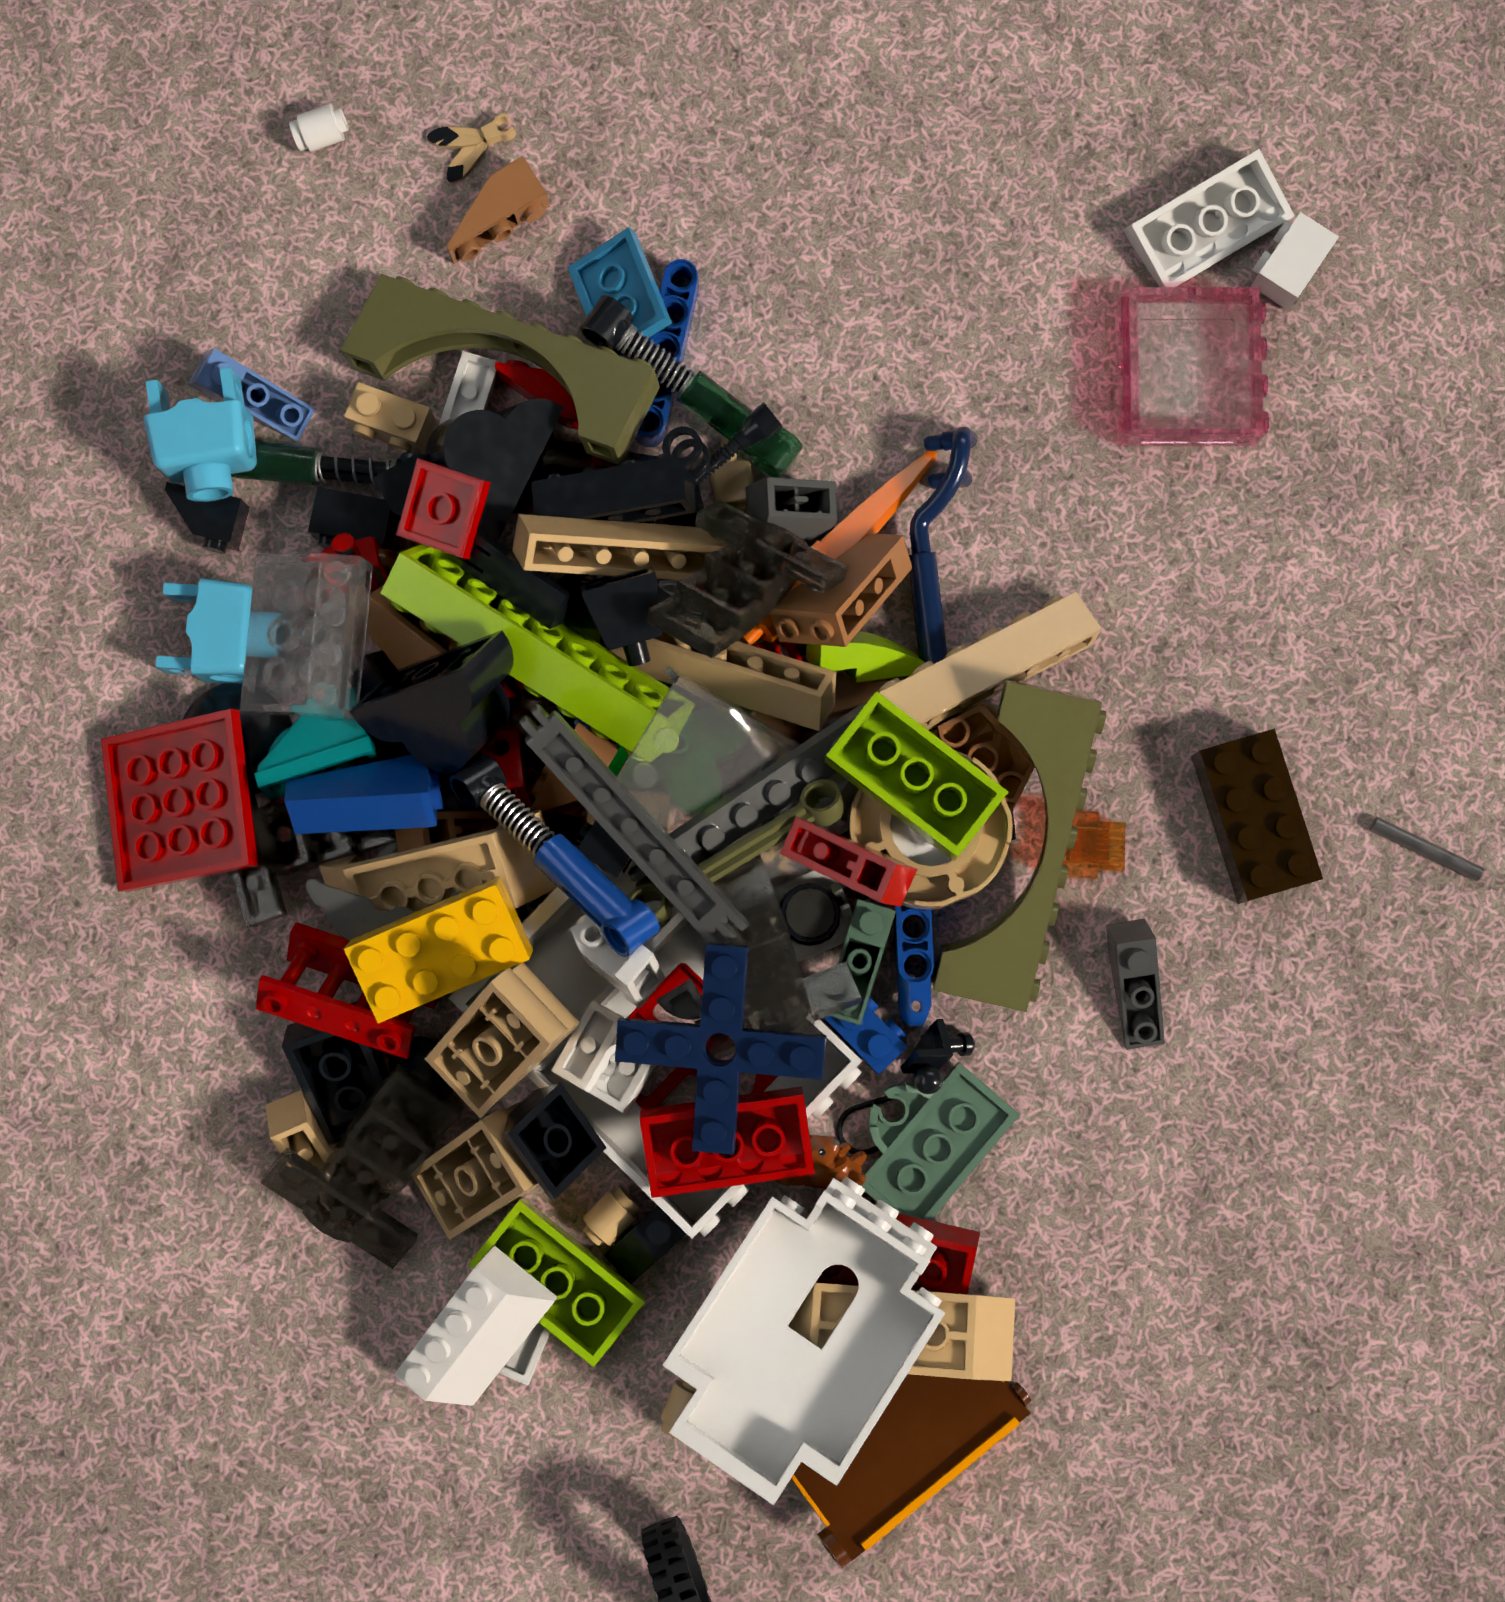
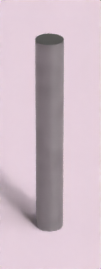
(1427, 849)

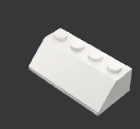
(476, 1332)

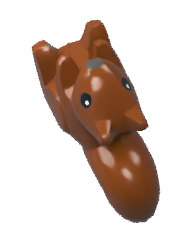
(829, 1163)

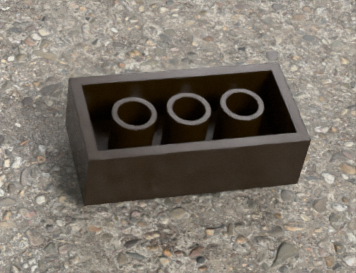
(1256, 816)

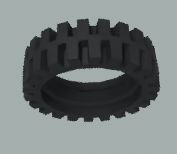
(673, 1562)

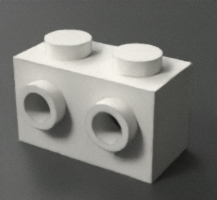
(1294, 260)

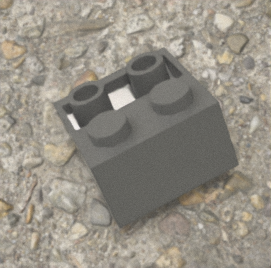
(795, 504)

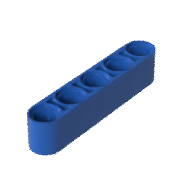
(674, 337)

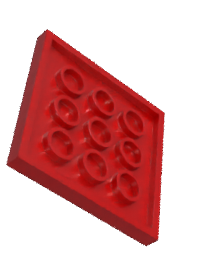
(179, 801)

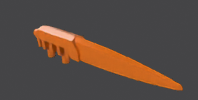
(864, 520)

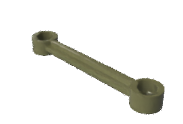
(756, 841)

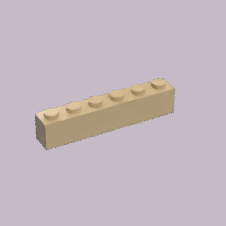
(610, 546)
(979, 671)
(749, 678)

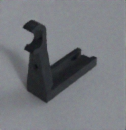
(528, 590)

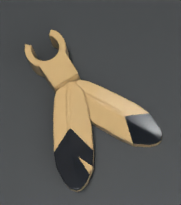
(472, 143)

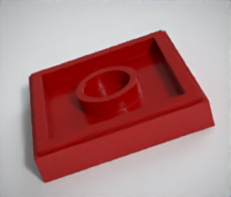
(443, 508)

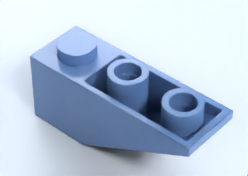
(262, 398)

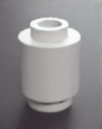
(319, 128)

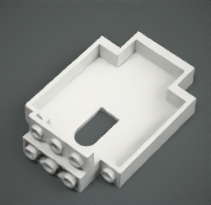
(768, 1391)

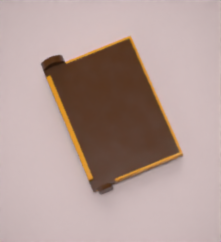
(913, 1451)

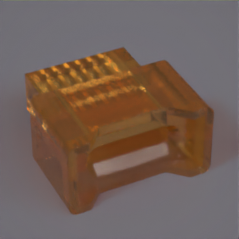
(1097, 847)

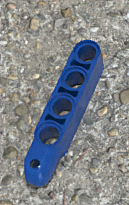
(908, 987)

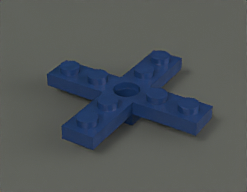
(719, 1080)

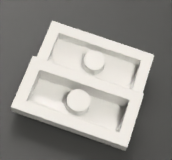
(591, 1063)

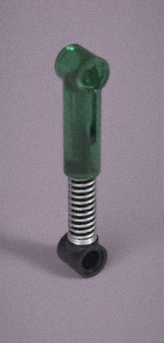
(611, 327)

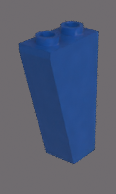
(365, 797)

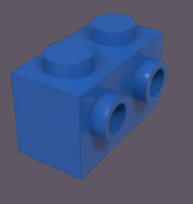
(874, 1040)

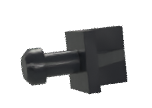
(932, 1053)

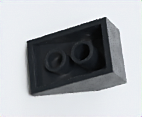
(333, 1075)

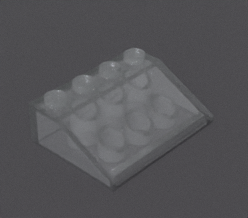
(306, 635)

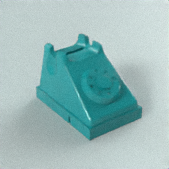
(314, 748)

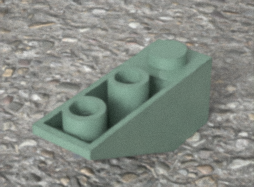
(864, 951)

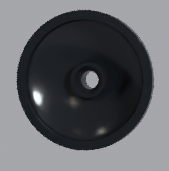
(258, 729)

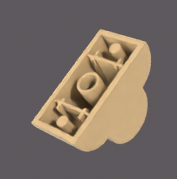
(501, 1038)
(473, 1175)

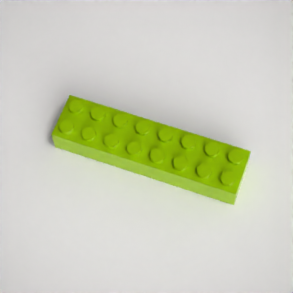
(551, 663)

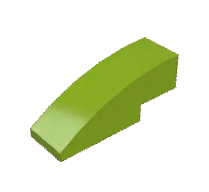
(866, 658)

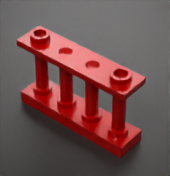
(319, 1010)

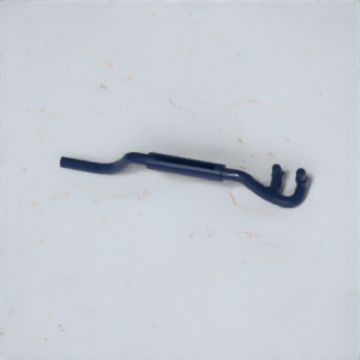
(924, 570)

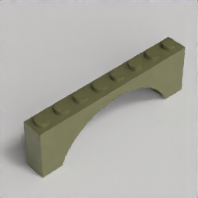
(411, 322)
(1004, 957)

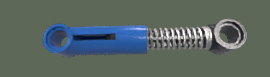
(622, 921)

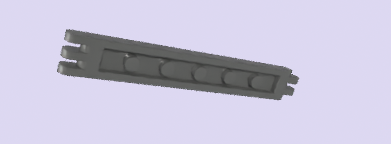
(756, 798)
(631, 826)

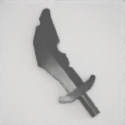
(353, 913)

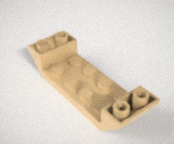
(437, 870)
(967, 1344)

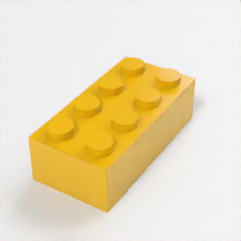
(438, 950)

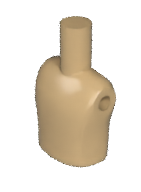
(731, 480)

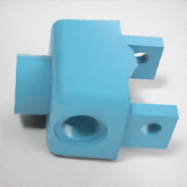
(201, 439)
(215, 629)

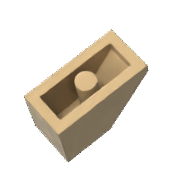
(295, 1127)

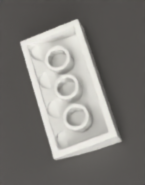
(1210, 221)

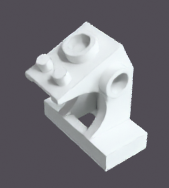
(633, 975)

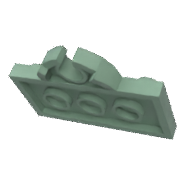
(933, 1141)

